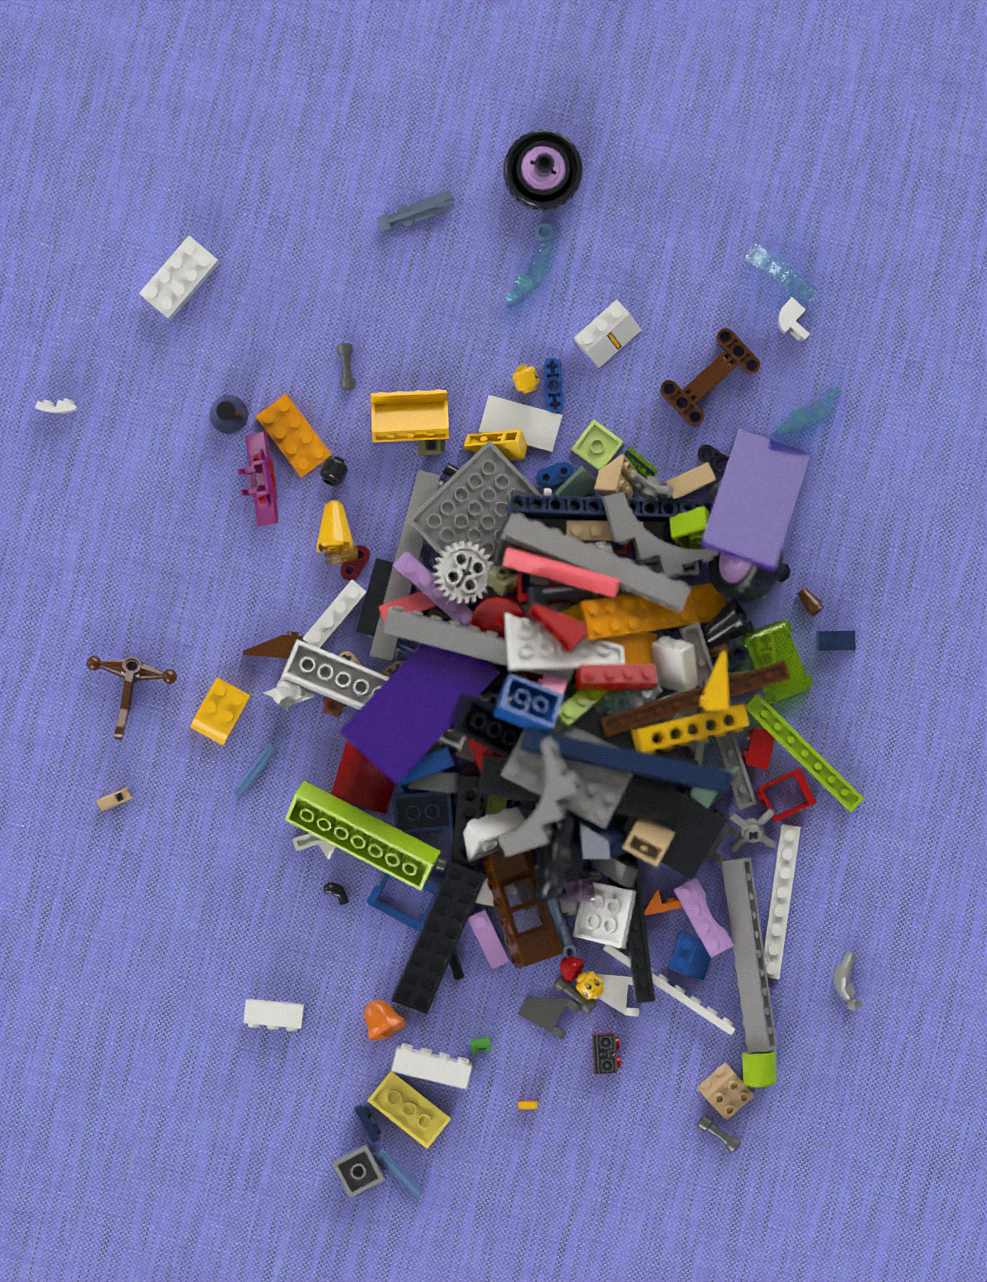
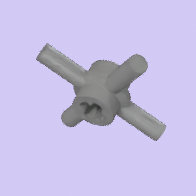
(651, 487)
(752, 830)

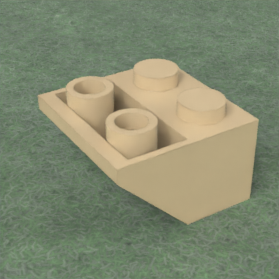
(616, 478)
(648, 840)

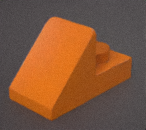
(655, 906)

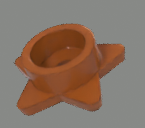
(334, 710)

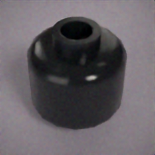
(333, 471)

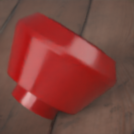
(571, 968)

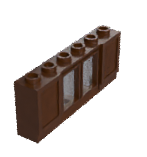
(524, 919)

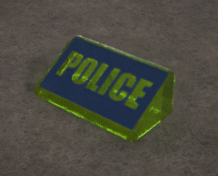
(642, 465)

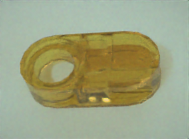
(341, 555)

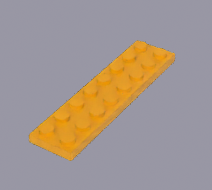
(638, 615)

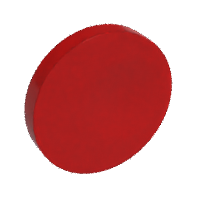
(491, 611)

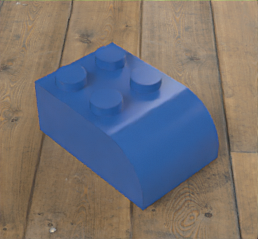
(528, 704)

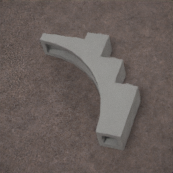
(626, 526)
(558, 784)

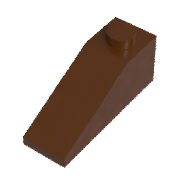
(277, 647)

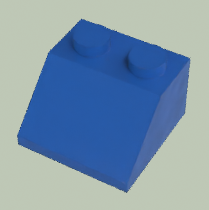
(689, 956)

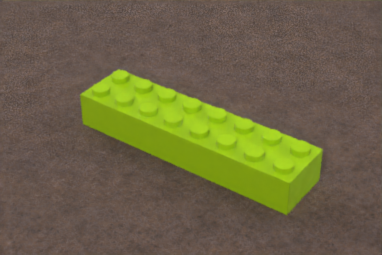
(362, 835)

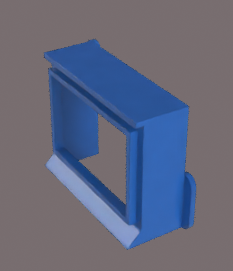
(429, 765)
(374, 902)

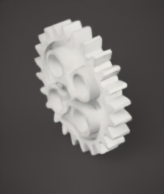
(449, 564)

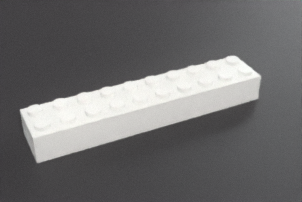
(343, 681)

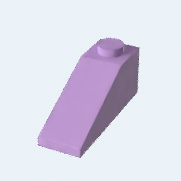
(488, 939)

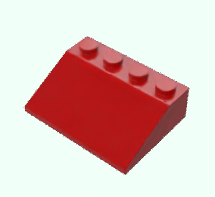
(361, 781)

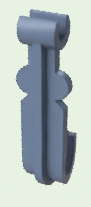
(417, 211)
(560, 925)

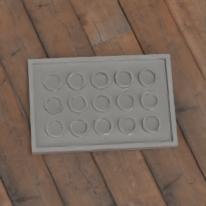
(599, 786)

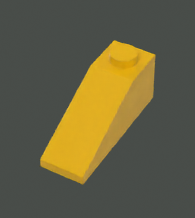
(509, 443)
(715, 693)

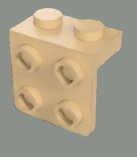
(725, 1091)

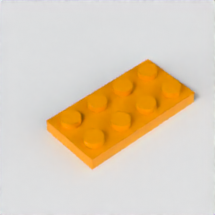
(293, 435)

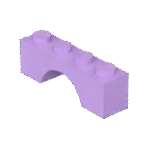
(710, 932)

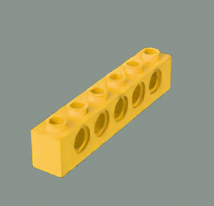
(643, 736)

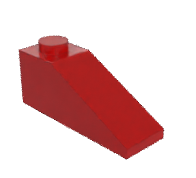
(562, 628)

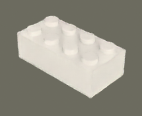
(179, 278)
(431, 1066)

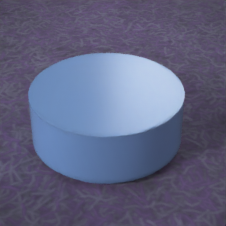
(544, 232)

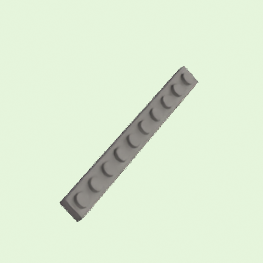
(727, 744)

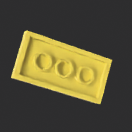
(409, 1109)

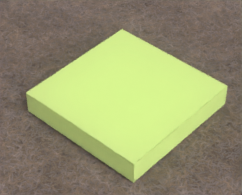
(597, 445)

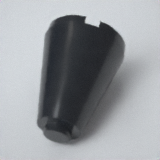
(229, 414)
(727, 625)

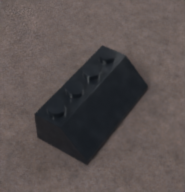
(476, 721)

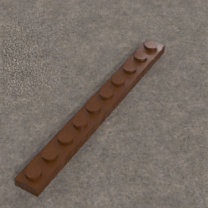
(691, 699)

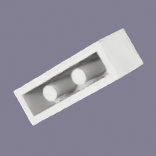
(273, 1014)

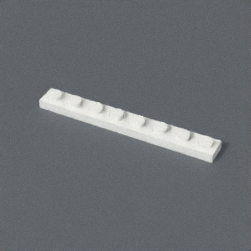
(780, 899)
(678, 993)

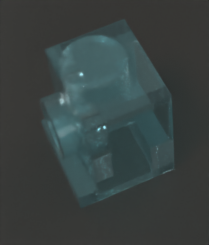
(611, 705)

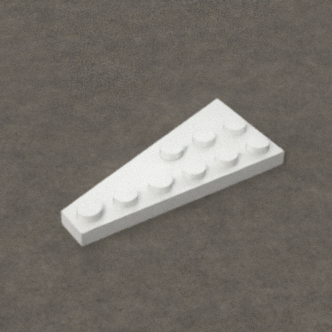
(535, 649)

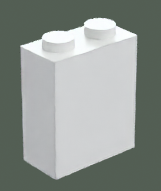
(675, 664)

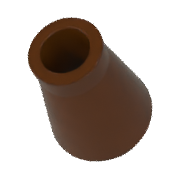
(811, 603)

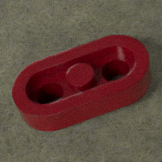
(357, 564)

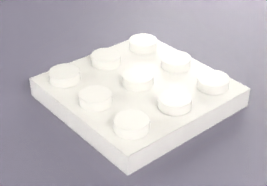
(606, 917)

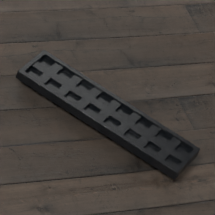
(438, 937)

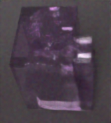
(580, 891)

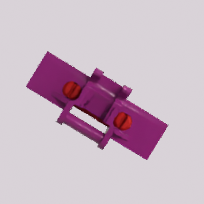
(261, 479)

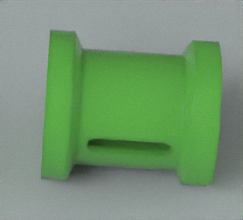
(480, 1045)

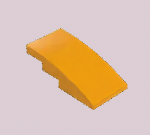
(636, 646)

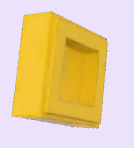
(527, 1104)

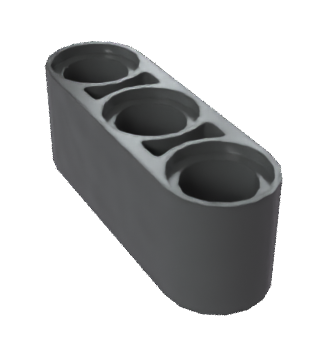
(441, 781)
(617, 869)

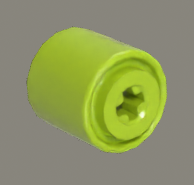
(759, 1069)

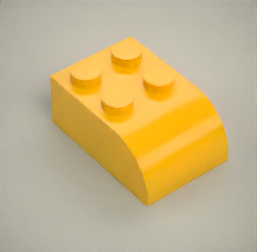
(220, 711)

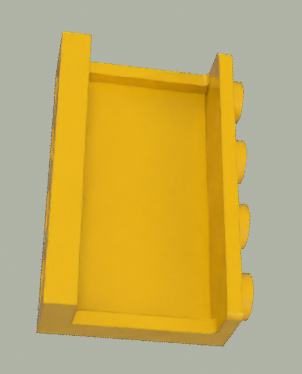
(409, 416)

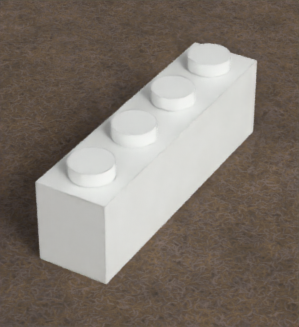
(335, 615)

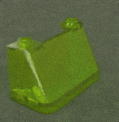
(772, 645)

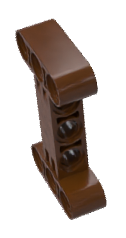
(710, 377)

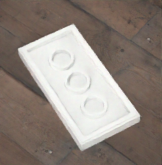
(537, 425)

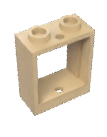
(690, 481)

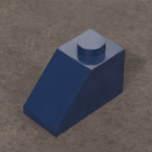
(835, 640)

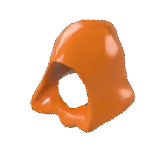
(380, 1018)

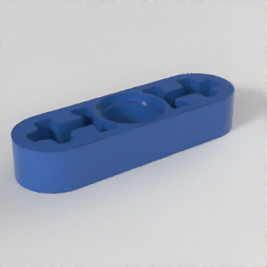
(547, 371)

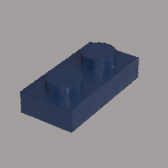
(372, 1129)

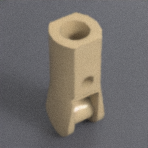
(111, 800)

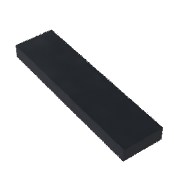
(375, 597)

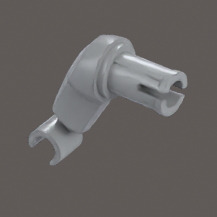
(842, 982)

